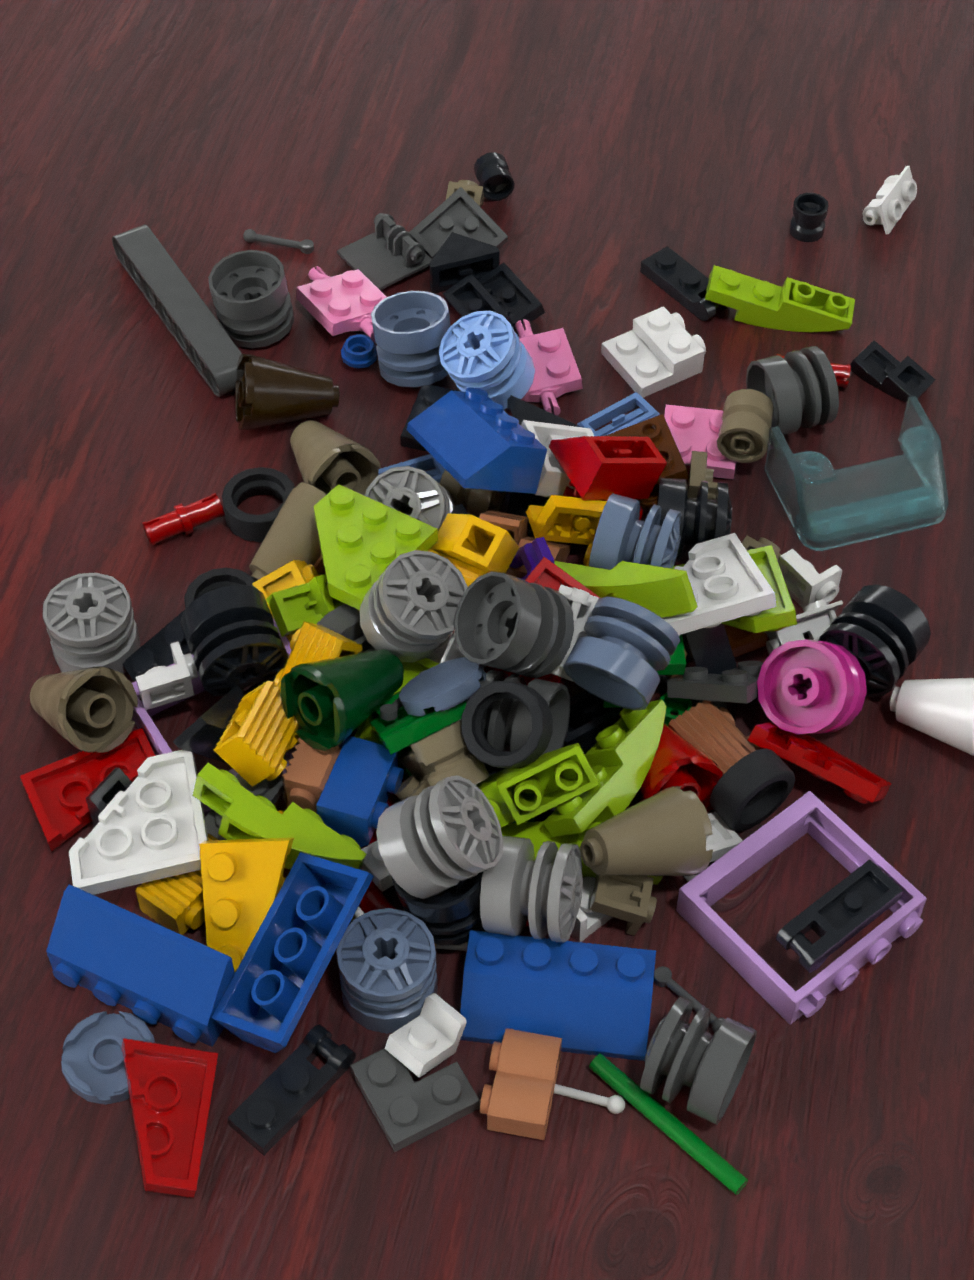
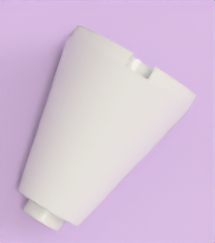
(938, 709)

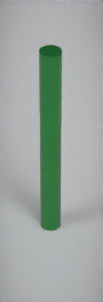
(668, 1124)

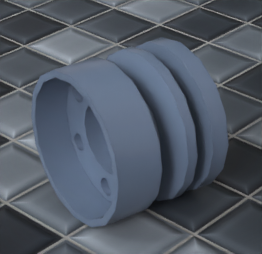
(409, 337)
(626, 538)
(622, 653)
(386, 968)

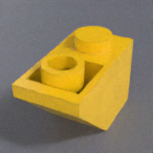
(476, 542)

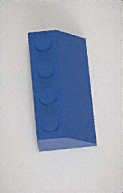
(480, 443)
(291, 951)
(139, 965)
(567, 990)

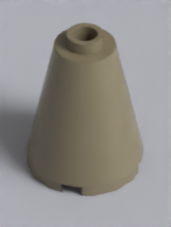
(332, 459)
(291, 534)
(87, 706)
(652, 838)

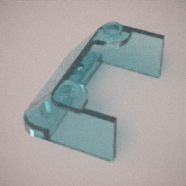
(865, 499)

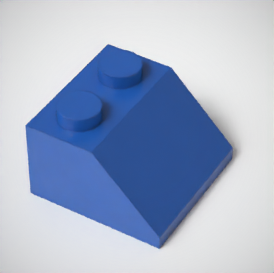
(359, 789)

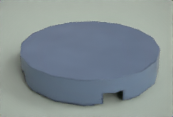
(442, 686)
(95, 1058)

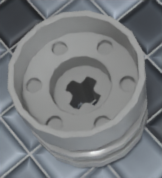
(415, 490)
(412, 605)
(90, 623)
(439, 837)
(532, 889)

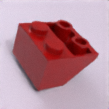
(610, 465)

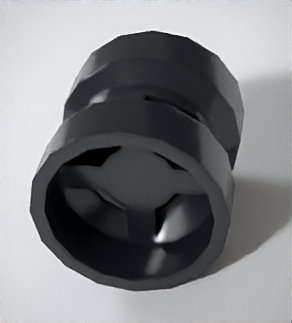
(494, 176)
(808, 217)

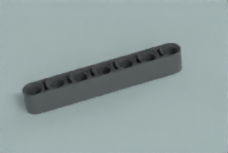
(180, 308)

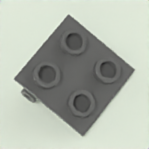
(386, 254)

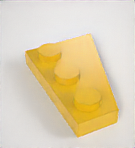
(239, 889)

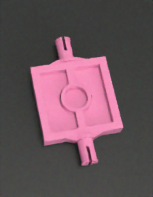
(341, 301)
(553, 364)
(698, 431)

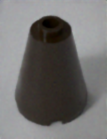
(280, 393)

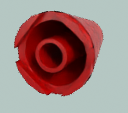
(680, 765)

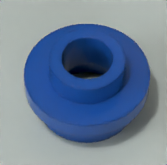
(359, 351)

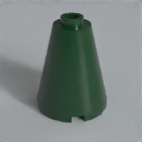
(339, 694)

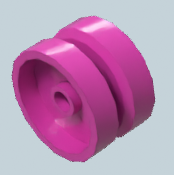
(835, 692)

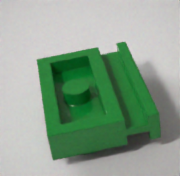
(409, 729)

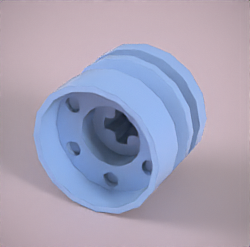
(488, 356)

